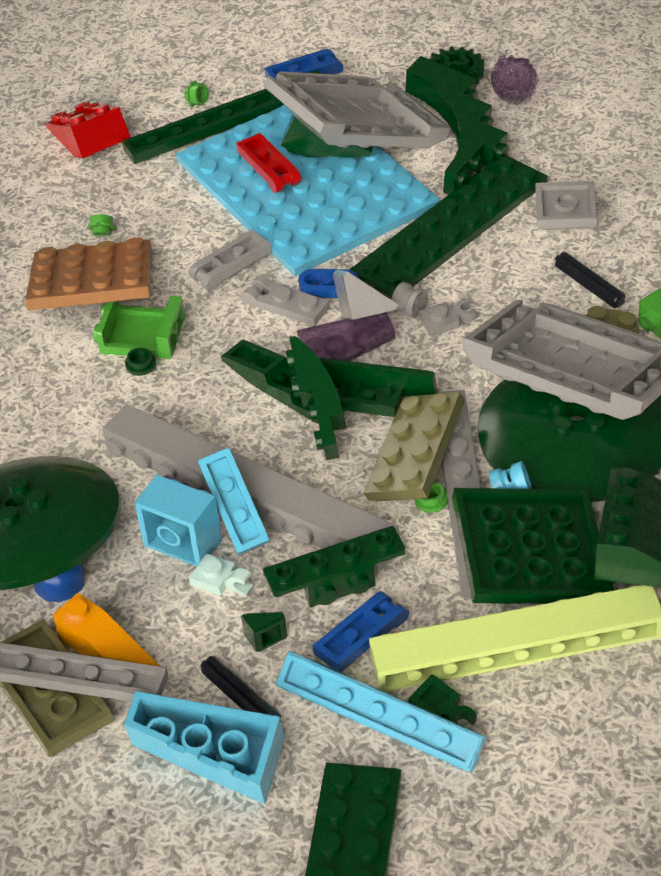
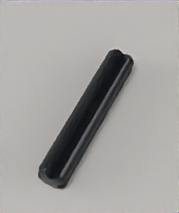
(590, 280)
(235, 687)

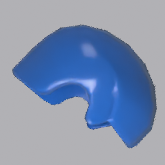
(62, 586)

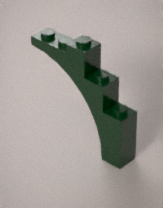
(470, 119)

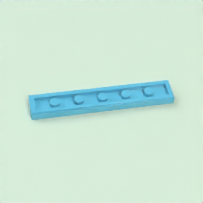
(381, 711)

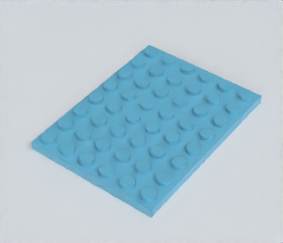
(324, 215)

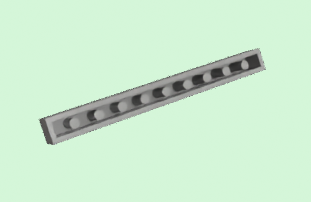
(277, 498)

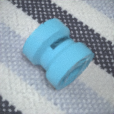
(513, 478)

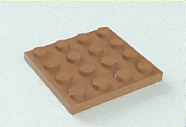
(89, 274)

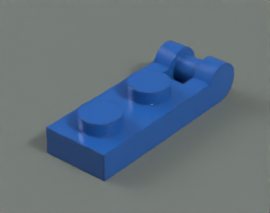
(322, 60)
(352, 635)

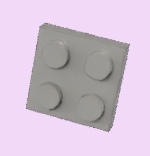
(566, 205)

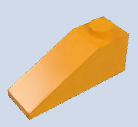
(95, 633)

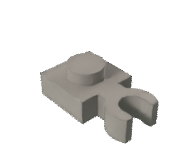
(444, 318)

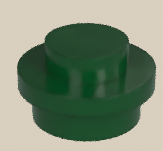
(140, 362)

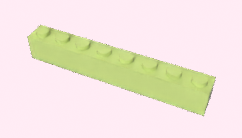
(516, 637)

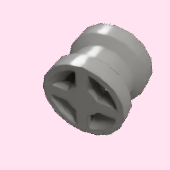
(410, 299)

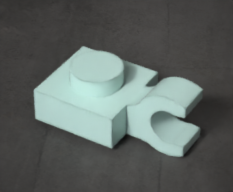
(220, 574)

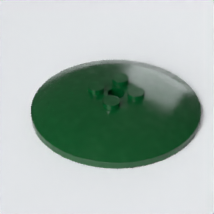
(564, 452)
(60, 519)

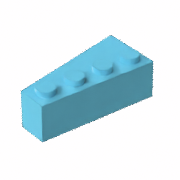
(209, 740)

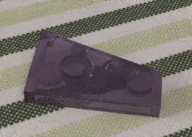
(347, 337)

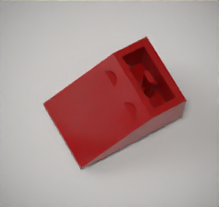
(89, 128)

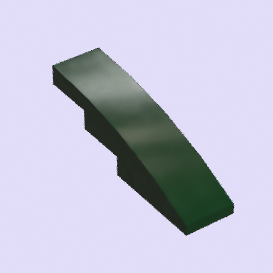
(266, 372)

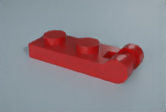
(268, 162)

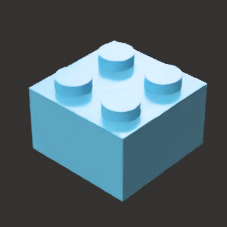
(178, 520)

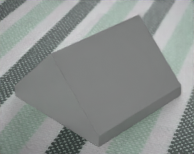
(358, 298)

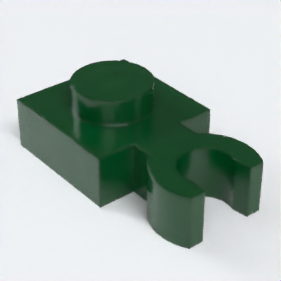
(441, 700)

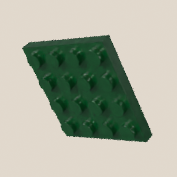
(528, 544)

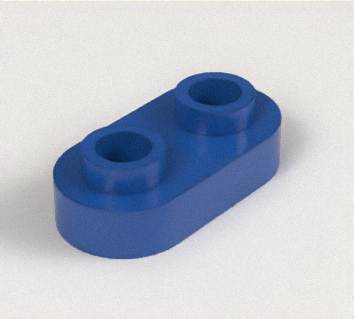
(319, 282)

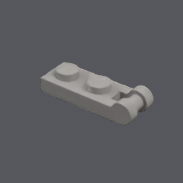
(229, 259)
(285, 301)

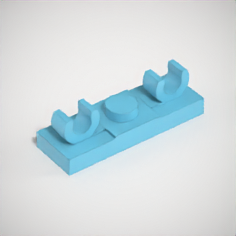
(233, 501)

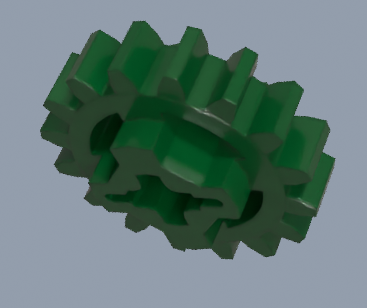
(462, 61)

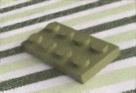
(414, 447)
(54, 715)

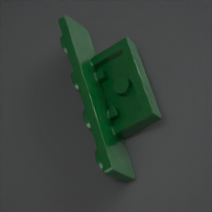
(377, 387)
(335, 569)

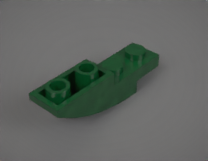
(318, 394)

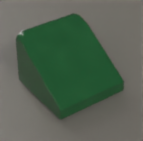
(264, 629)

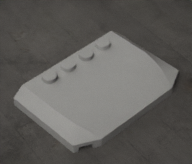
(357, 110)
(570, 357)

